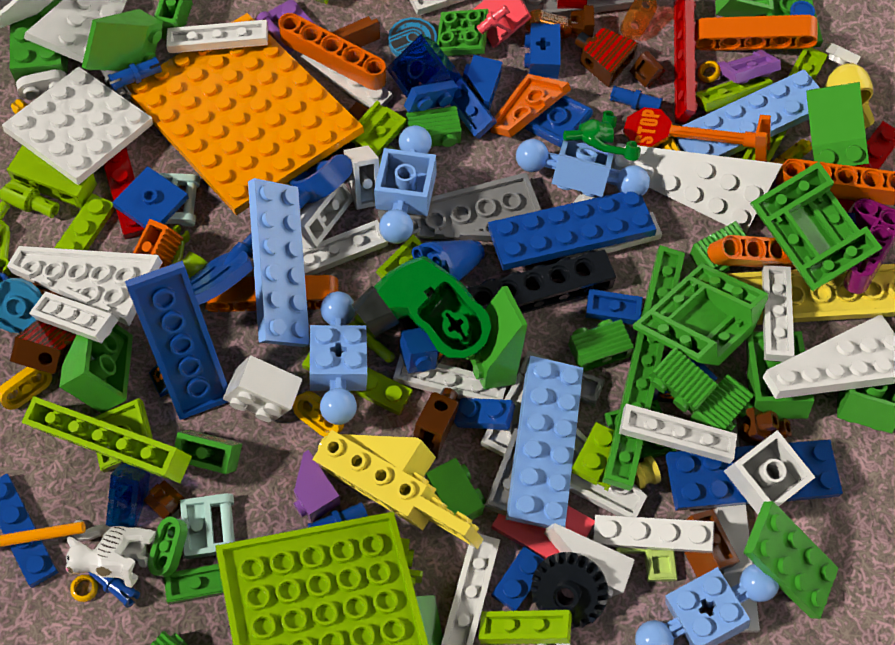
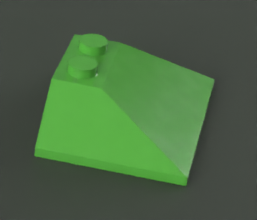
(814, 227)
(705, 315)

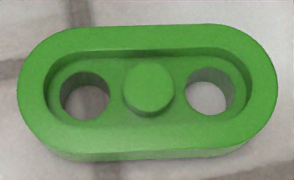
(167, 547)

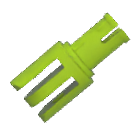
(27, 198)

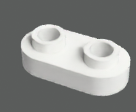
(36, 84)

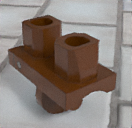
(763, 425)

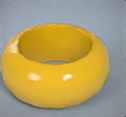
(705, 65)
(90, 595)

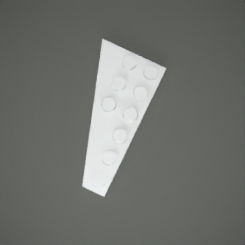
(705, 182)
(85, 275)
(845, 362)
(615, 500)

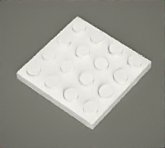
(77, 125)

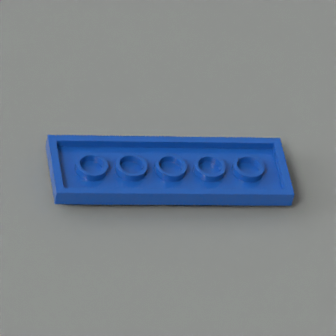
(570, 229)
(179, 339)
(702, 483)

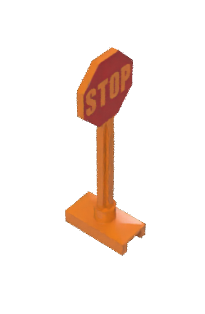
(652, 127)

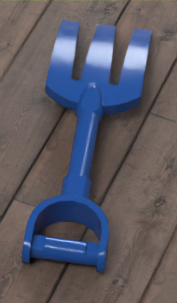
(233, 266)

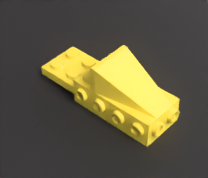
(393, 476)

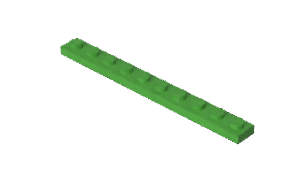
(646, 356)

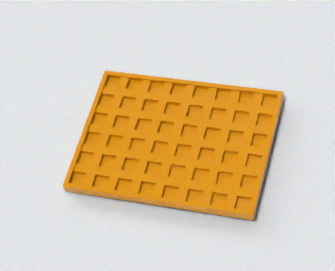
(244, 116)

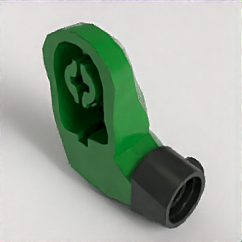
(434, 303)

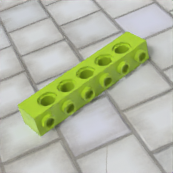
(107, 439)

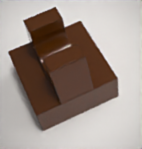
(585, 20)
(647, 69)
(163, 500)

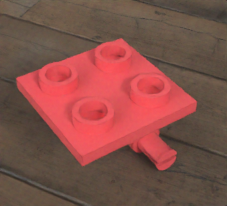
(502, 19)

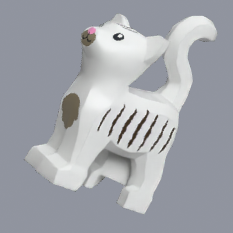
(112, 555)

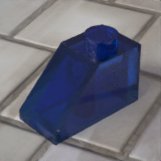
(126, 495)

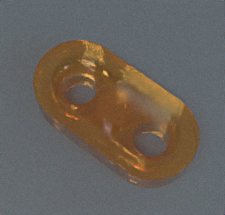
(638, 15)
(544, 17)

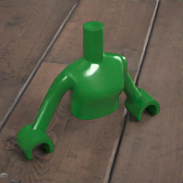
(597, 133)

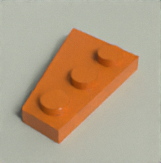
(527, 102)

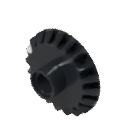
(576, 574)

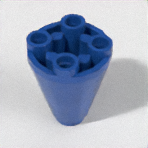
(455, 256)

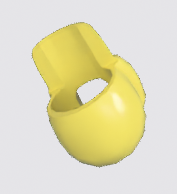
(854, 73)

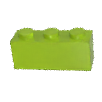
(50, 182)

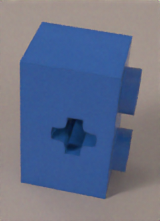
(544, 50)

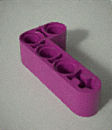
(881, 223)

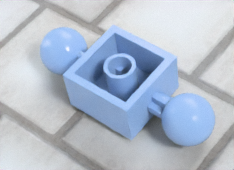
(581, 168)
(405, 183)
(338, 358)
(711, 592)

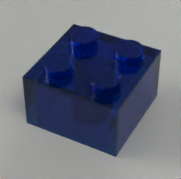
(421, 65)

